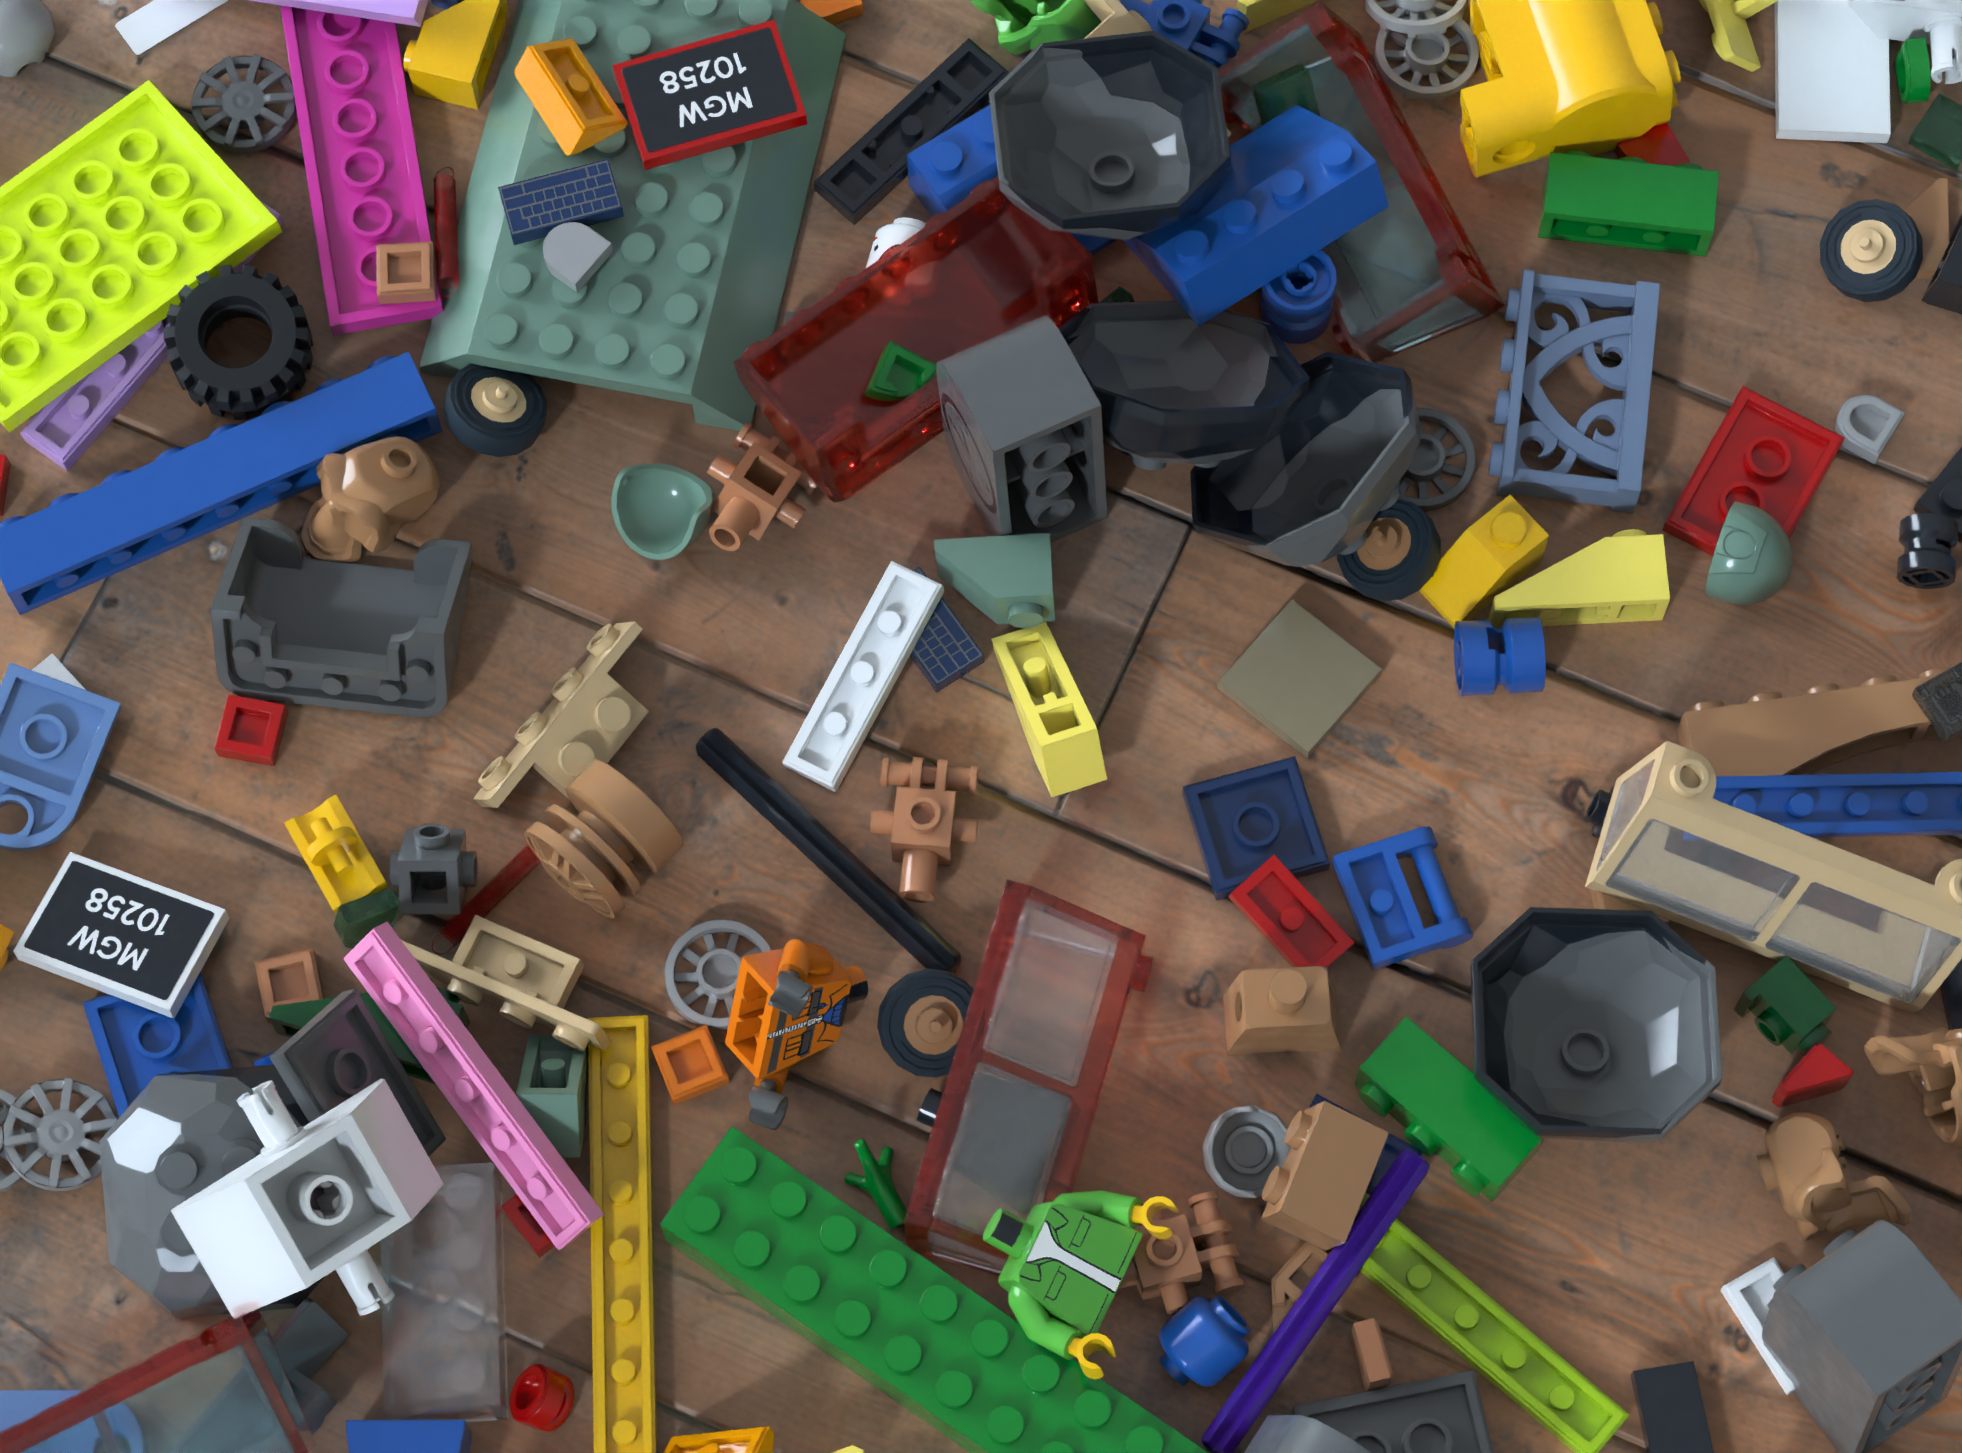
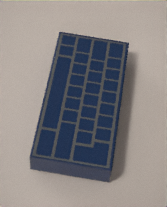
(571, 195)
(945, 648)

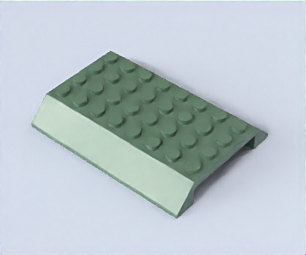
(699, 241)

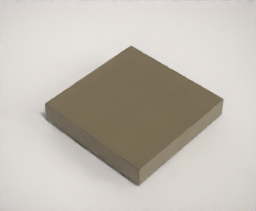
(1299, 678)

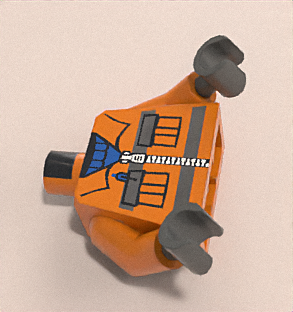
(785, 1011)

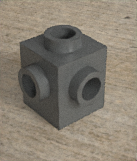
(433, 870)

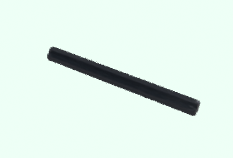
(827, 852)

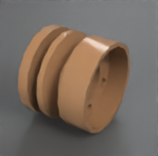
(613, 829)

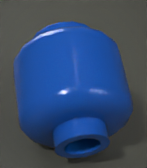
(1204, 1341)

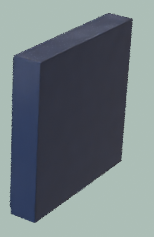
(1250, 818)

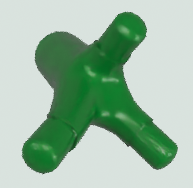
(879, 1184)

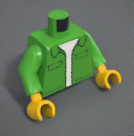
(1070, 1265)

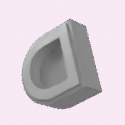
(575, 253)
(1867, 425)

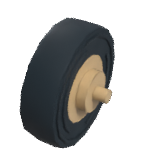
(1871, 250)
(495, 410)

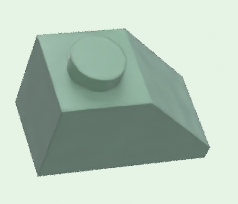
(1001, 575)
(555, 1091)

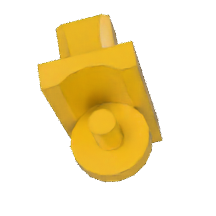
(335, 853)

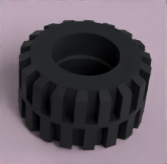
(228, 298)

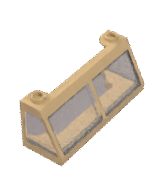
(1772, 886)

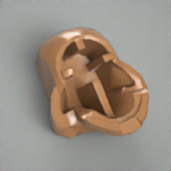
(368, 498)
(1934, 1070)
(1813, 1180)

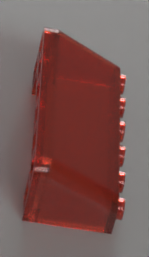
(934, 294)

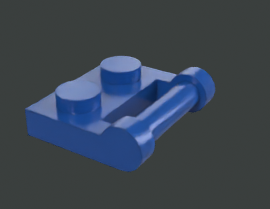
(1385, 906)

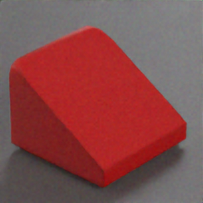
(1812, 1077)

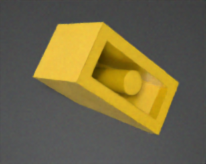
(457, 52)
(1486, 561)

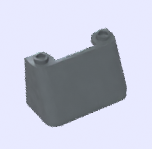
(339, 628)

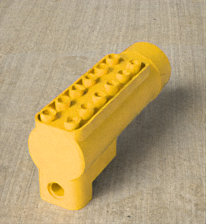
(1564, 79)

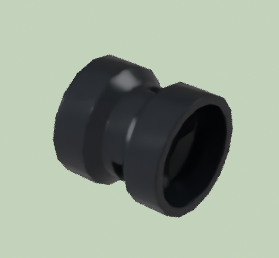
(1927, 551)

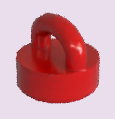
(541, 1398)

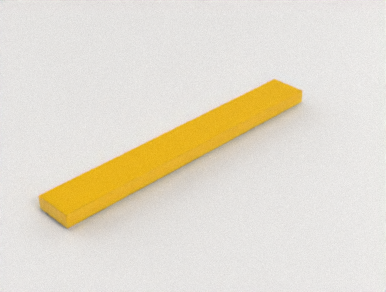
(622, 1239)

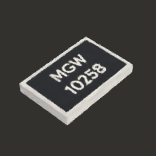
(121, 935)

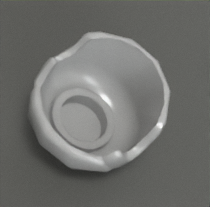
(24, 34)
(1244, 1149)

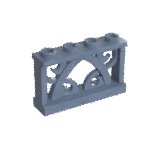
(1629, 337)

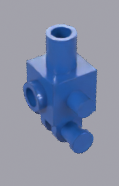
(1189, 27)

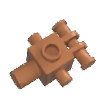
(755, 489)
(924, 820)
(1173, 1264)

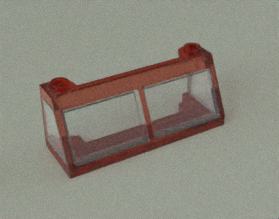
(1024, 1072)

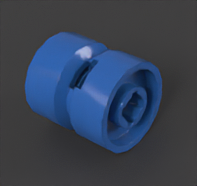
(1300, 299)
(1499, 656)

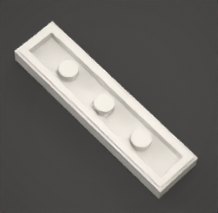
(863, 676)

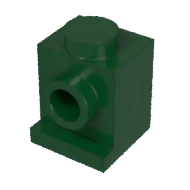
(1788, 1008)

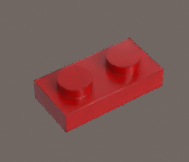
(1290, 917)

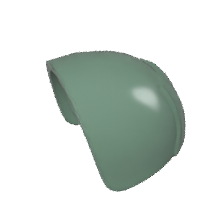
(660, 509)
(1749, 558)

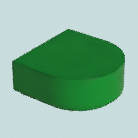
(1913, 71)

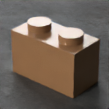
(1323, 1175)

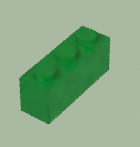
(1628, 203)
(1445, 1110)

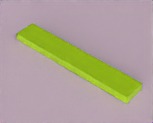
(1492, 1341)

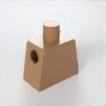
(1281, 1011)

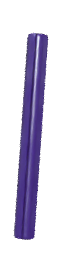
(1315, 1304)

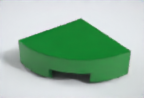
(899, 374)

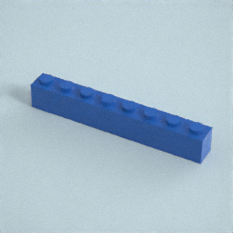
(208, 483)

